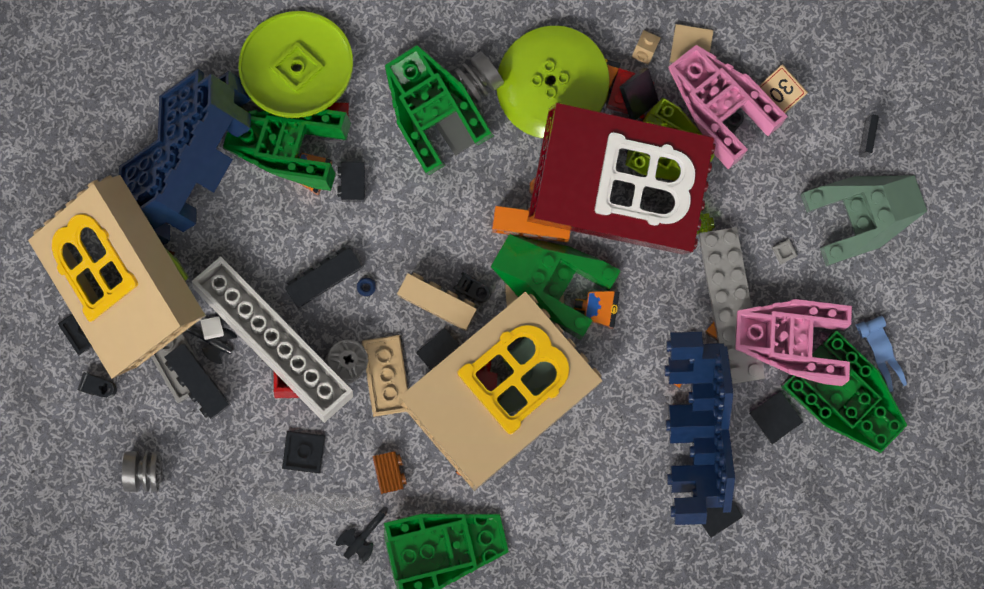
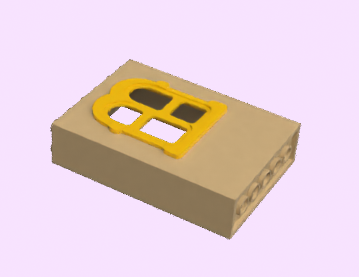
(149, 303)
(466, 417)

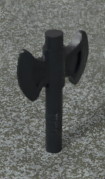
(217, 344)
(356, 545)

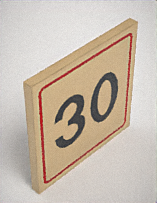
(783, 88)

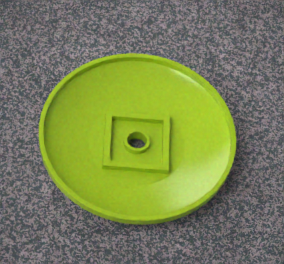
(292, 40)
(546, 52)

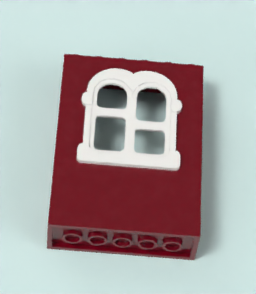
(579, 172)

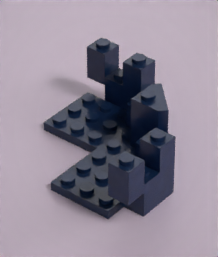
(189, 130)
(703, 424)

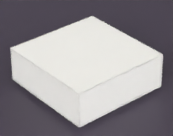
(211, 328)

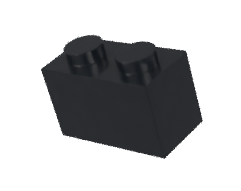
(352, 182)

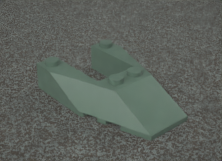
(876, 208)

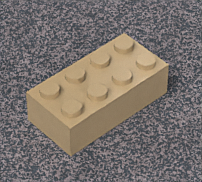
(436, 301)

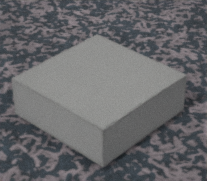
(784, 251)

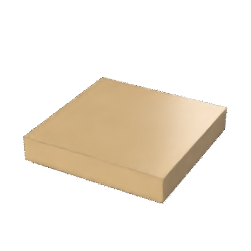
(687, 37)

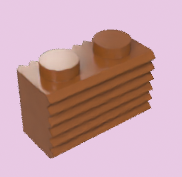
(388, 472)

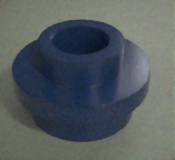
(361, 282)

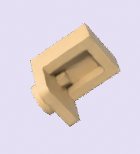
(646, 47)

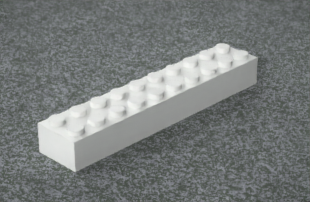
(272, 339)

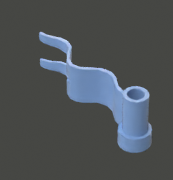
(881, 348)

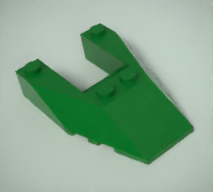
(423, 97)
(276, 142)
(545, 273)

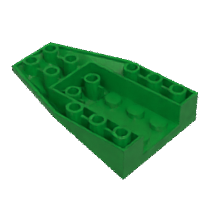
(859, 408)

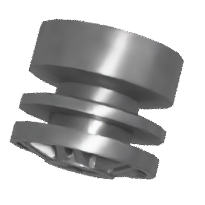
(479, 76)
(357, 355)
(138, 471)

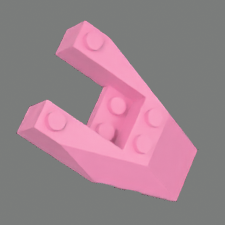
(715, 93)
(784, 337)

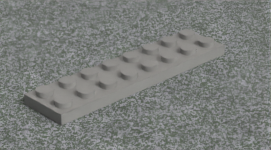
(728, 295)

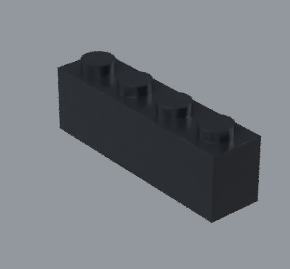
(324, 277)
(197, 381)

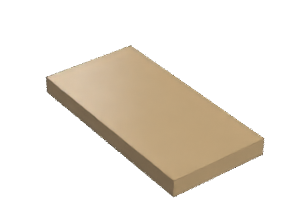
(385, 374)

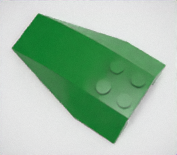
(441, 548)

